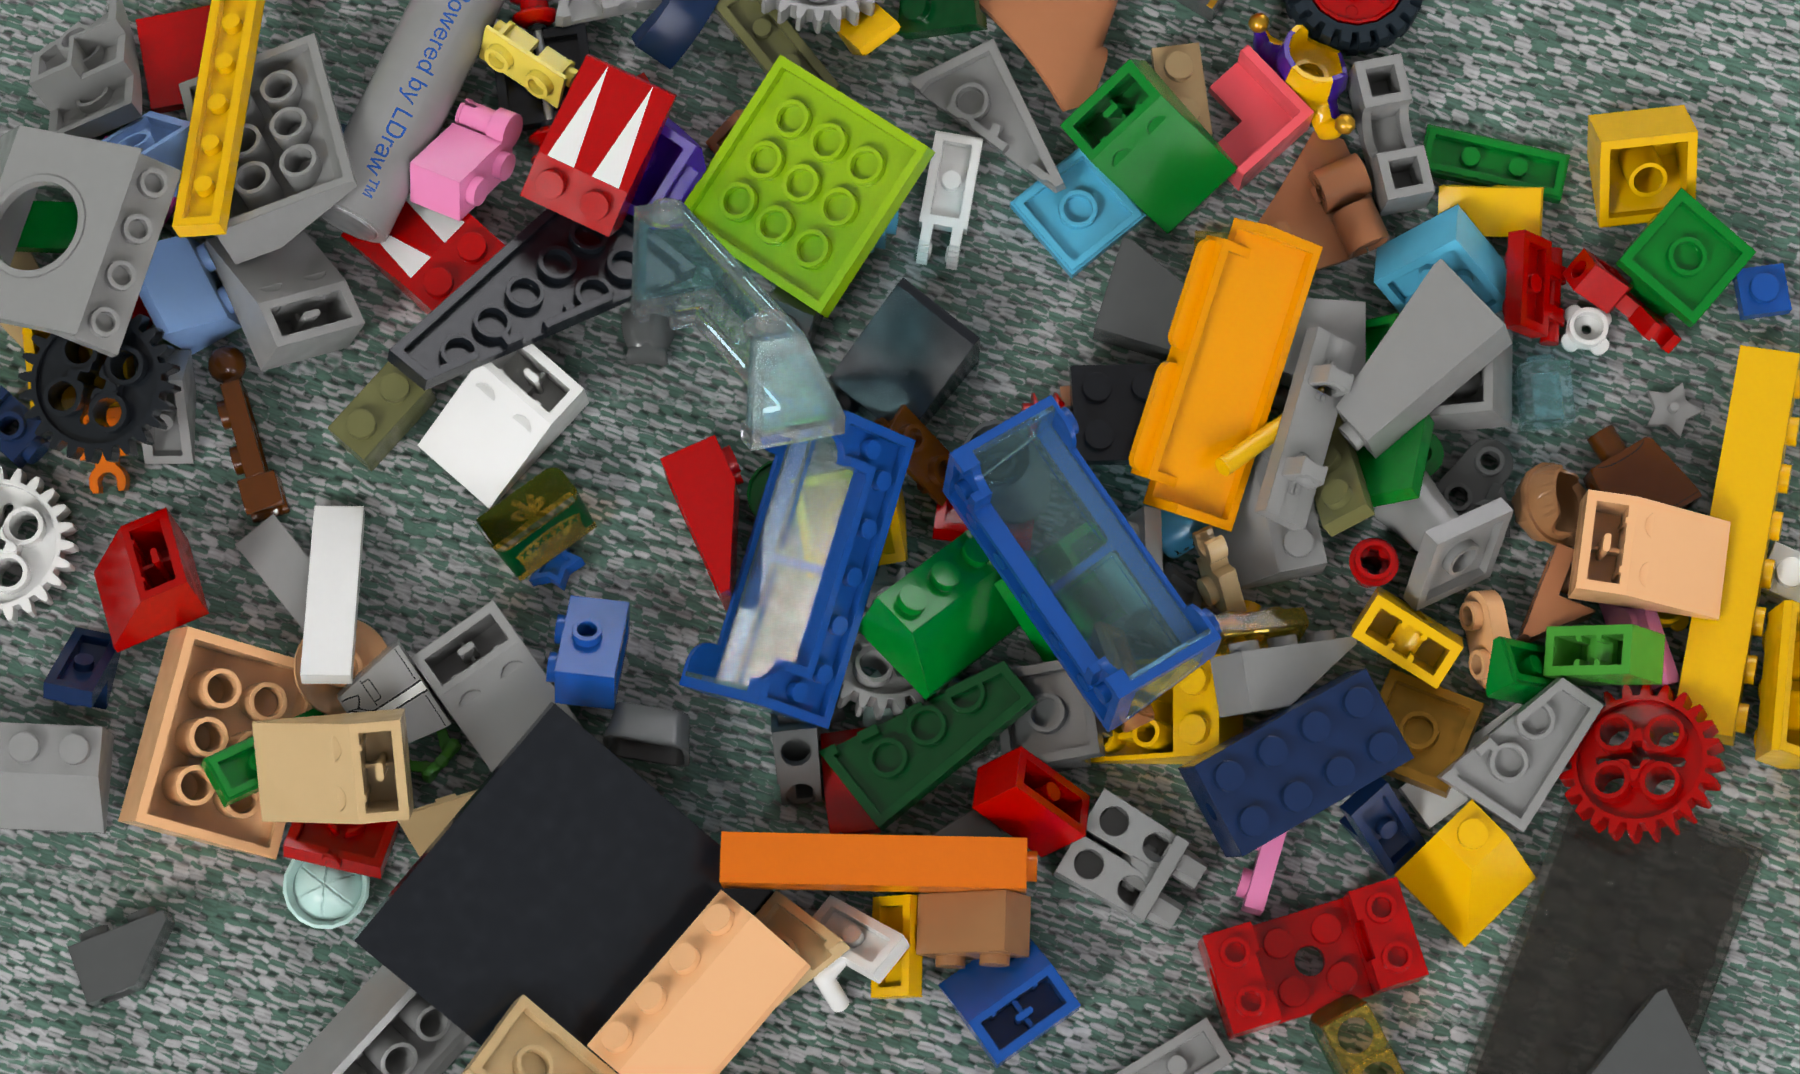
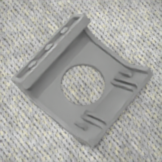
(120, 216)

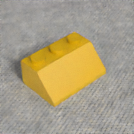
(1779, 689)

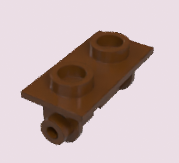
(928, 457)

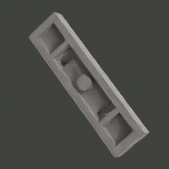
(1306, 429)

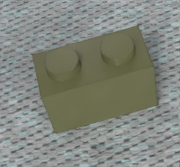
(381, 415)

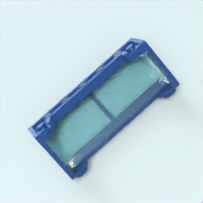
(1076, 563)
(806, 574)

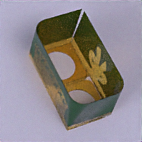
(524, 509)
(1325, 1026)

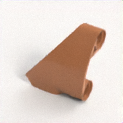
(1059, 41)
(1328, 203)

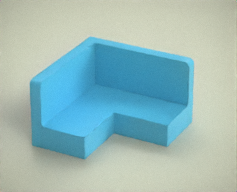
(1450, 237)

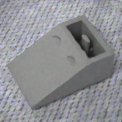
(289, 302)
(487, 682)

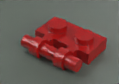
(1533, 287)

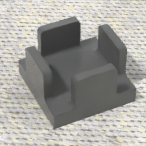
(1060, 726)

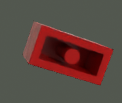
(1031, 801)

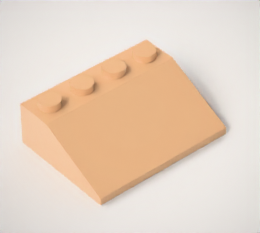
(201, 705)

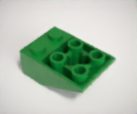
(1149, 144)

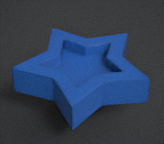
(557, 570)

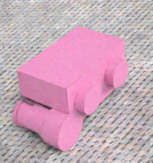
(466, 160)

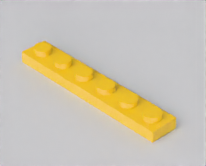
(218, 118)

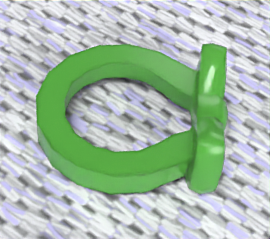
(430, 770)

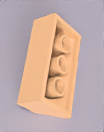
(702, 996)

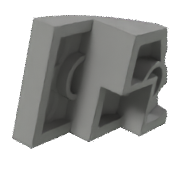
(90, 76)

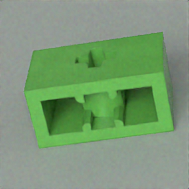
(1604, 655)

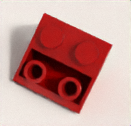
(148, 581)

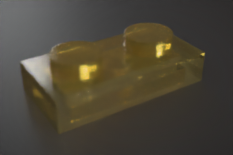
(1260, 626)

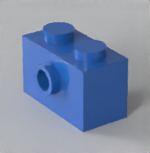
(590, 652)

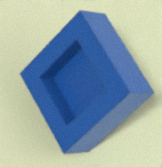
(1762, 291)

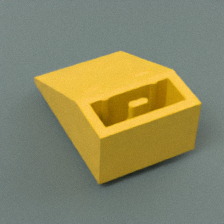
(1183, 726)

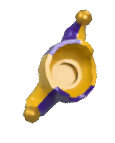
(1311, 71)

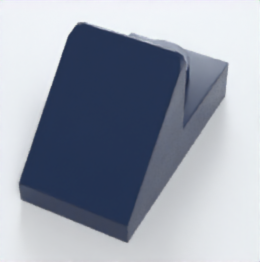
(83, 670)
(1381, 826)

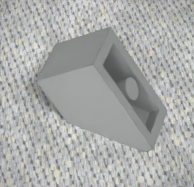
(177, 442)

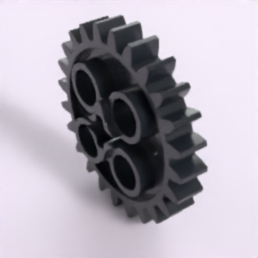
(140, 397)

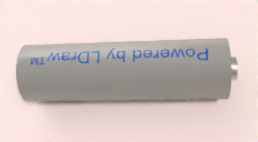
(407, 108)

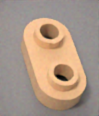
(1483, 620)

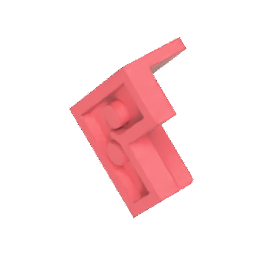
(1266, 111)

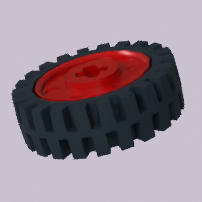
(1354, 23)

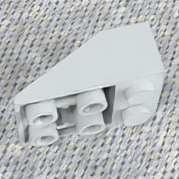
(503, 421)

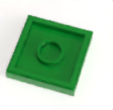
(1400, 469)

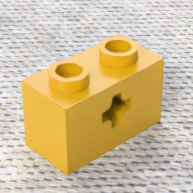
(1407, 637)

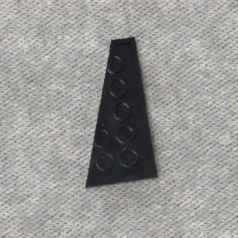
(526, 292)

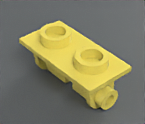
(510, 51)

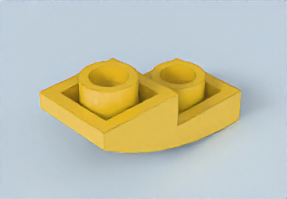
(1496, 208)

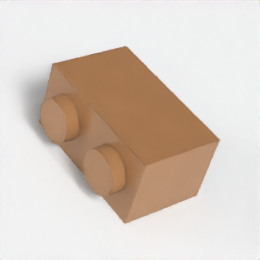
(973, 927)

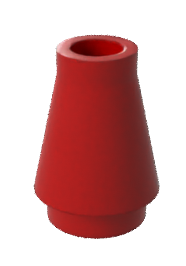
(1374, 552)

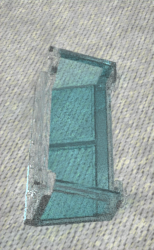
(698, 283)

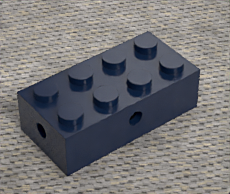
(1296, 763)

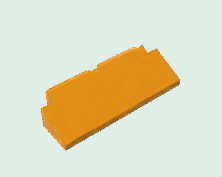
(1221, 367)

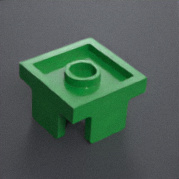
(1683, 259)

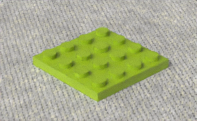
(806, 184)

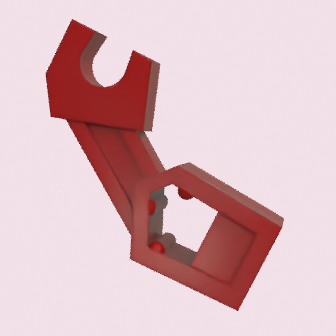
(1609, 289)

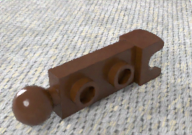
(261, 489)

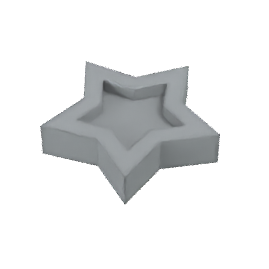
(1671, 410)

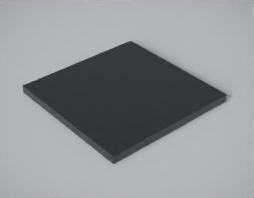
(549, 887)

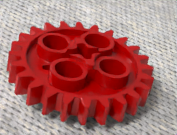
(1635, 804)

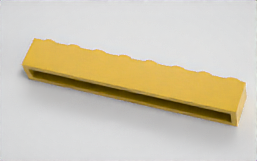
(1746, 495)

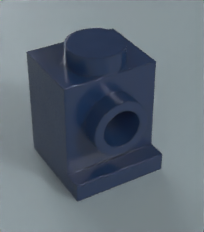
(24, 444)

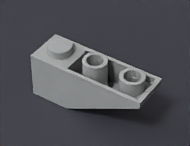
(1273, 676)

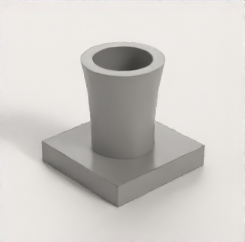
(1450, 547)

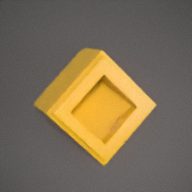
(869, 32)

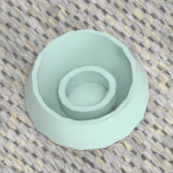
(324, 895)

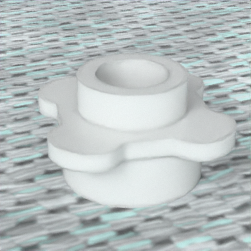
(1596, 320)

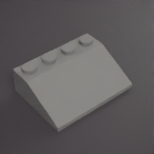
(290, 151)

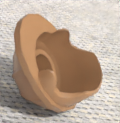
(1548, 504)

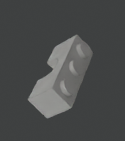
(1381, 113)

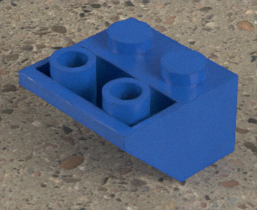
(1010, 1004)

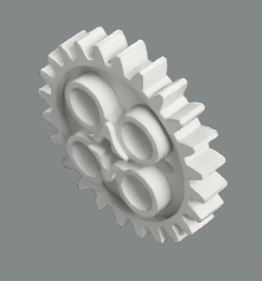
(42, 554)

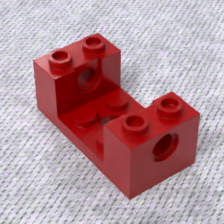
(1364, 950)

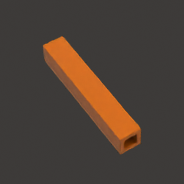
(875, 862)

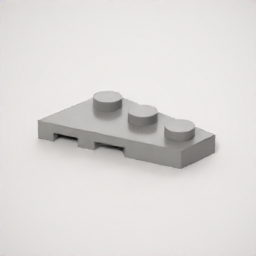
(1525, 754)

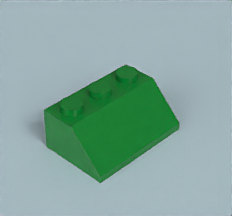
(940, 616)

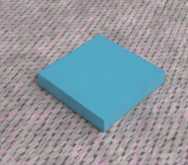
(1082, 218)

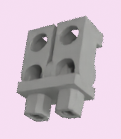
(1145, 863)

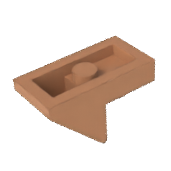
(1547, 605)

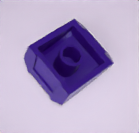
(672, 169)

